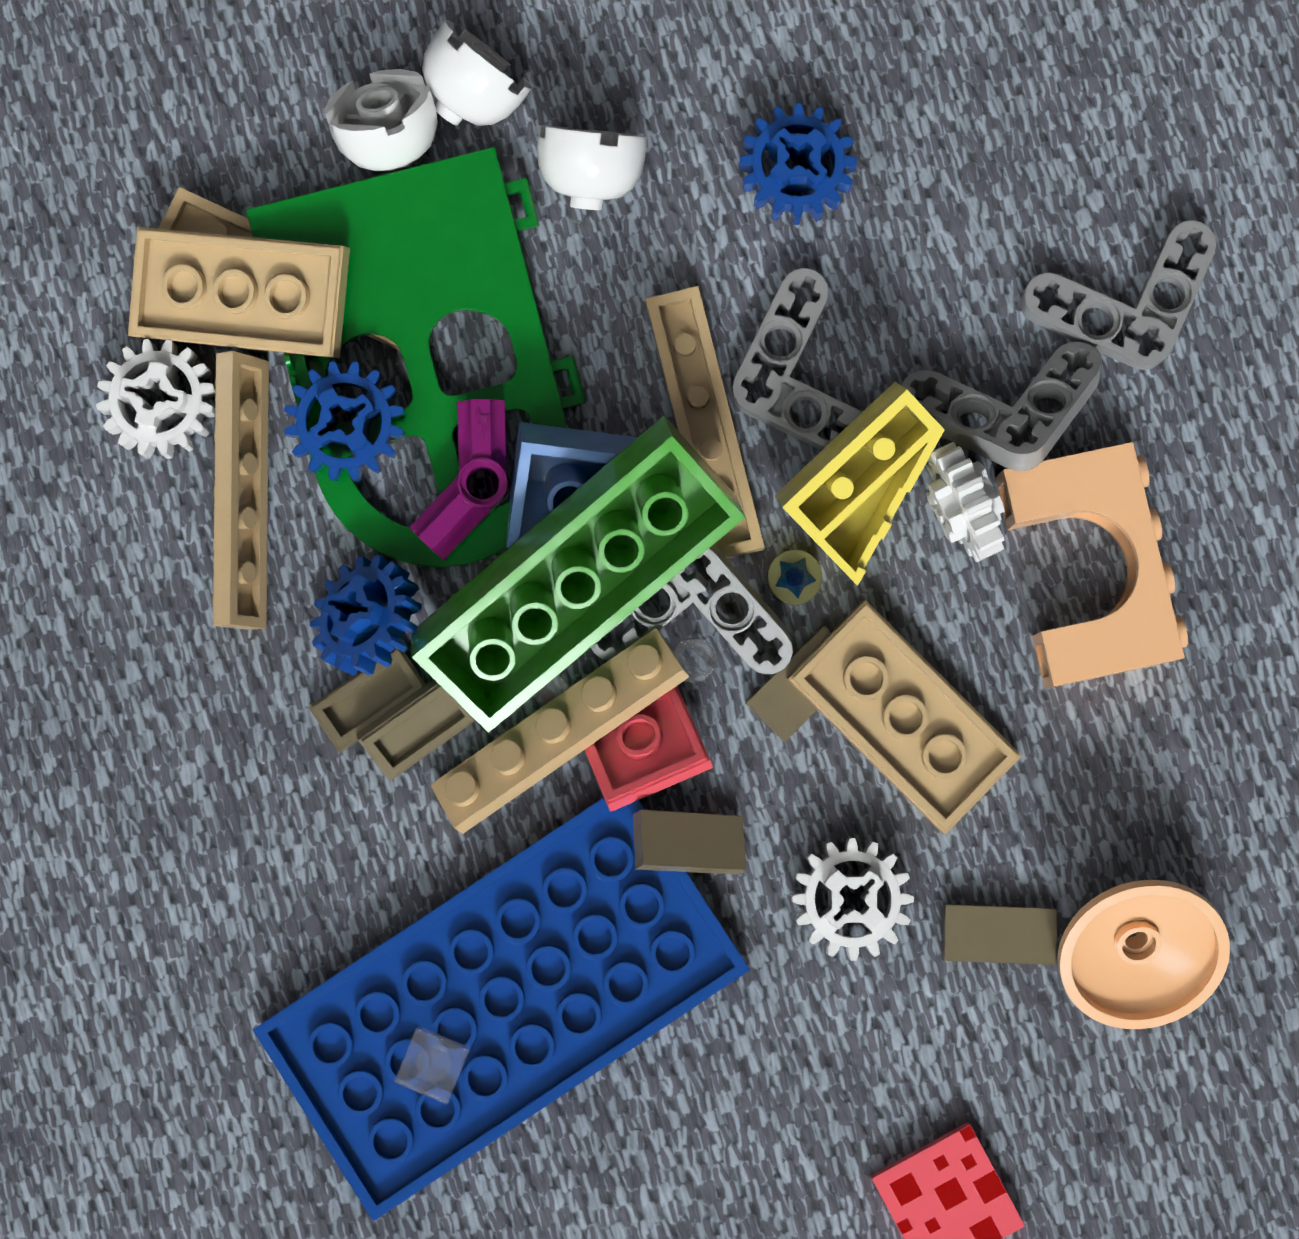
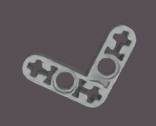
(1146, 313)
(783, 388)
(1009, 423)
(687, 589)

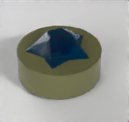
(794, 577)

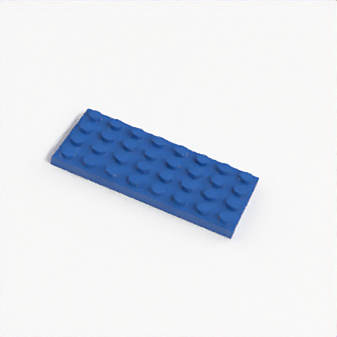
(533, 969)

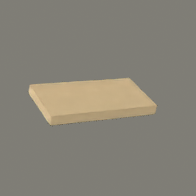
(239, 292)
(904, 717)

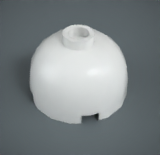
(470, 79)
(383, 122)
(590, 163)

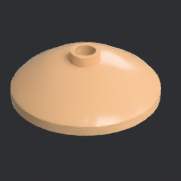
(1149, 976)

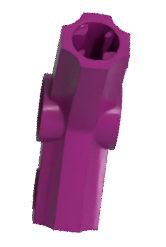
(480, 447)

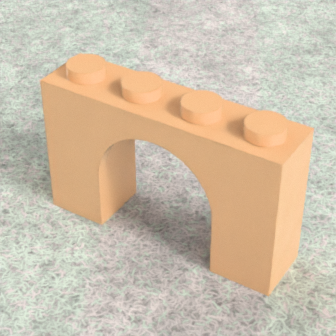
(1110, 492)

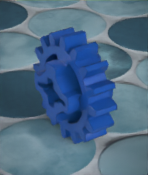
(813, 180)
(322, 434)
(365, 615)

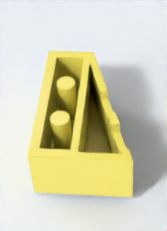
(861, 478)

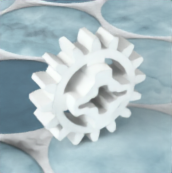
(154, 421)
(965, 502)
(878, 924)

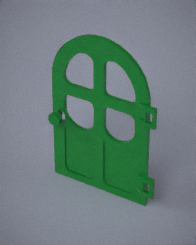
(420, 251)

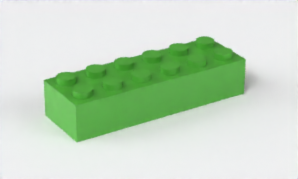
(576, 575)

